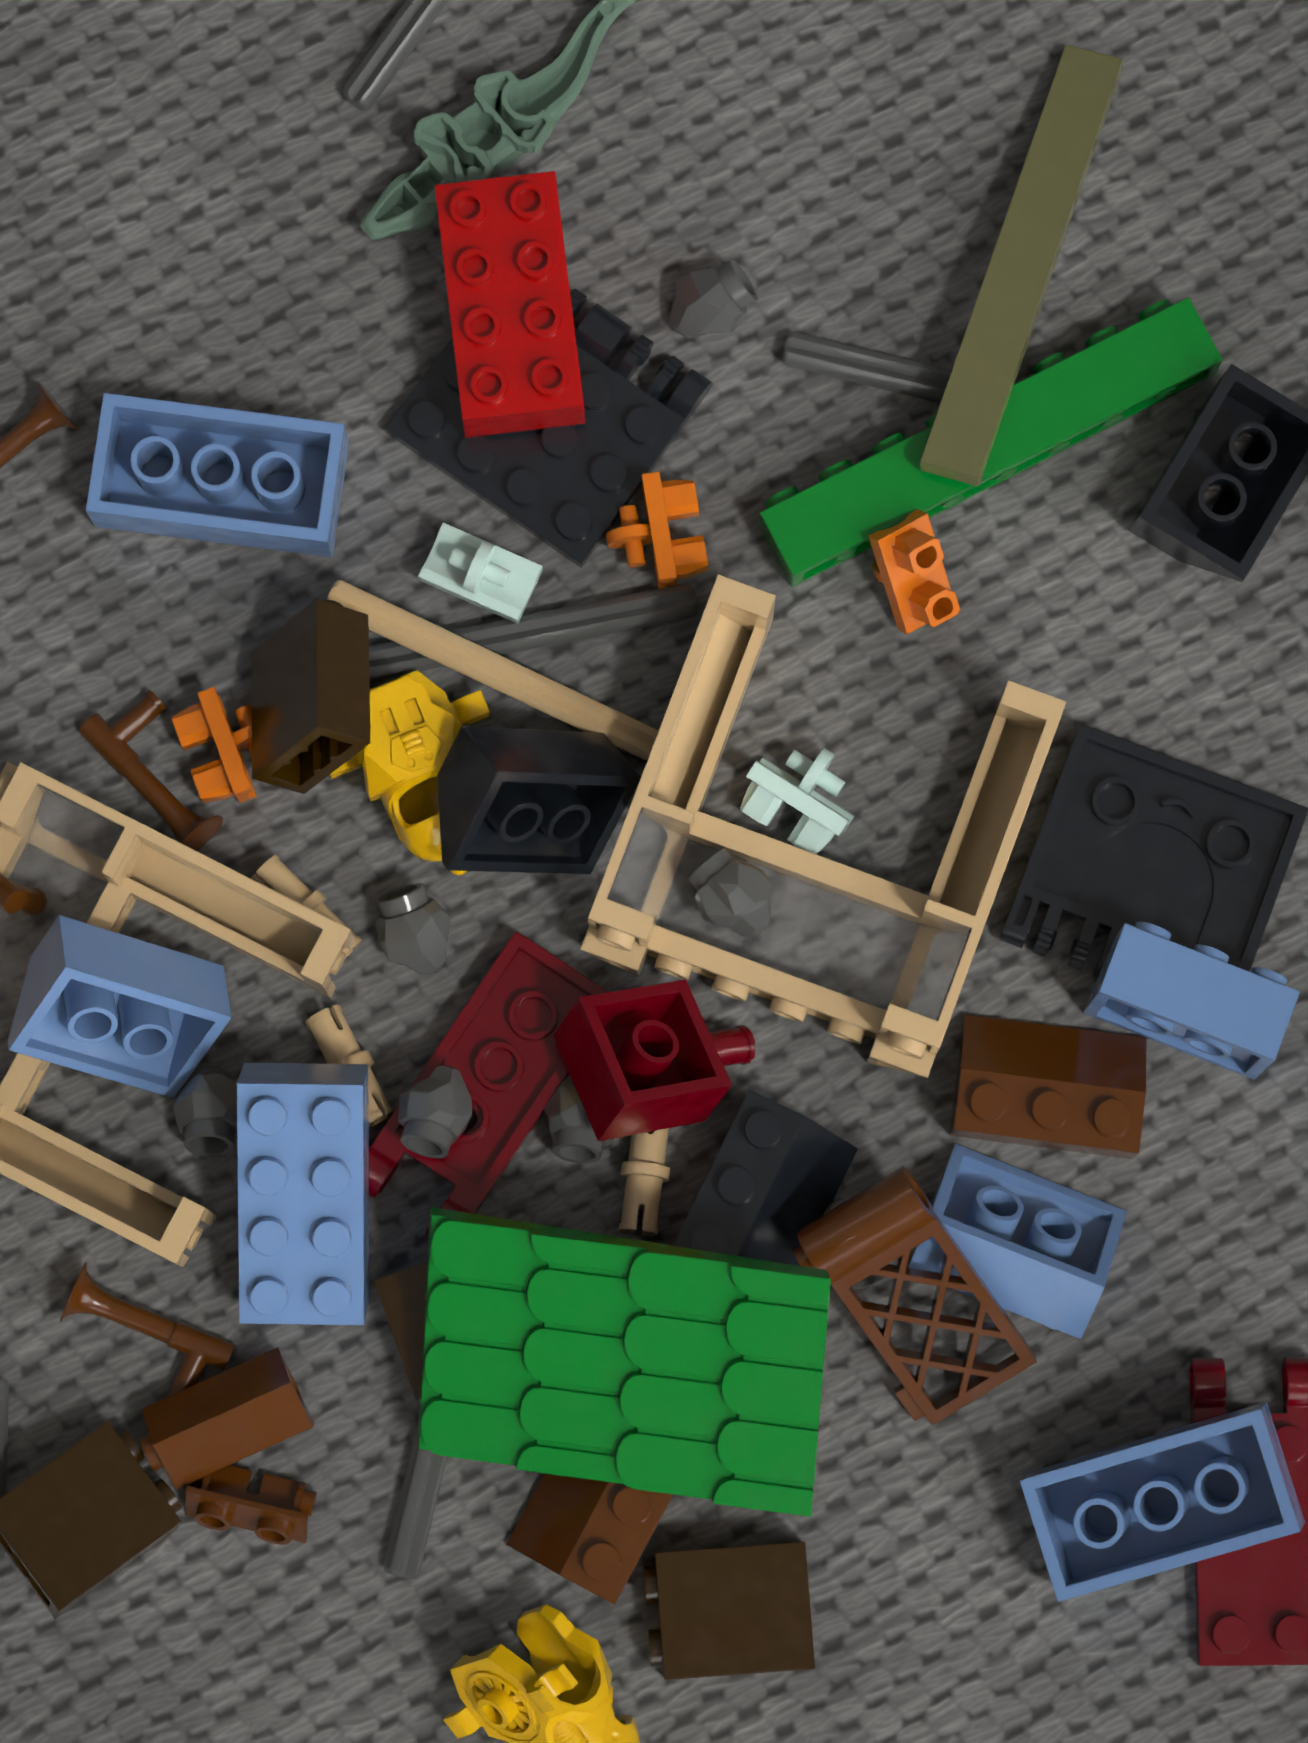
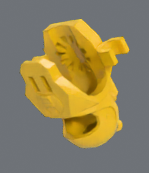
(409, 742)
(541, 1700)

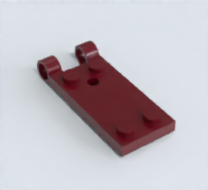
(508, 1065)
(1256, 1597)

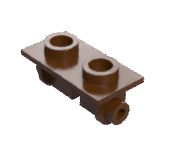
(274, 1514)

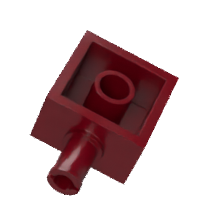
(648, 1059)

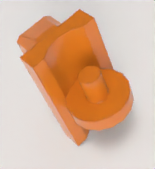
(663, 503)
(913, 573)
(210, 722)

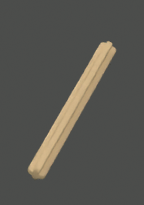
(496, 671)

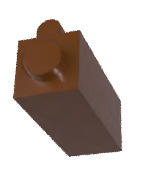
(224, 1419)

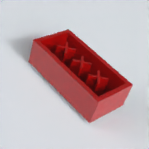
(510, 304)

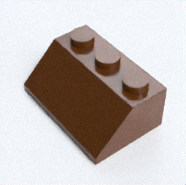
(1050, 1087)
(588, 1530)

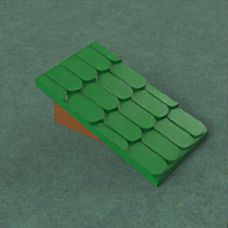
(623, 1361)

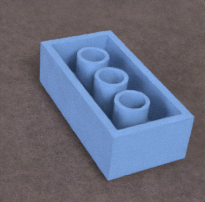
(218, 475)
(303, 1193)
(1162, 1502)

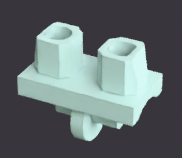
(480, 573)
(820, 815)

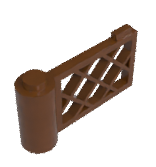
(868, 1235)

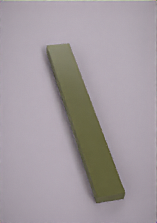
(1021, 266)

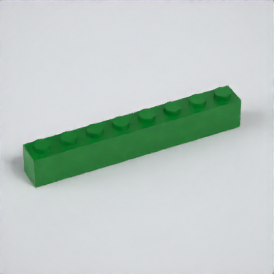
(1044, 416)

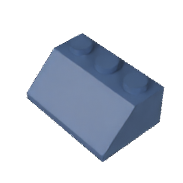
(1192, 1000)
(119, 1007)
(1027, 1238)

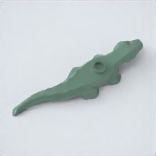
(492, 132)

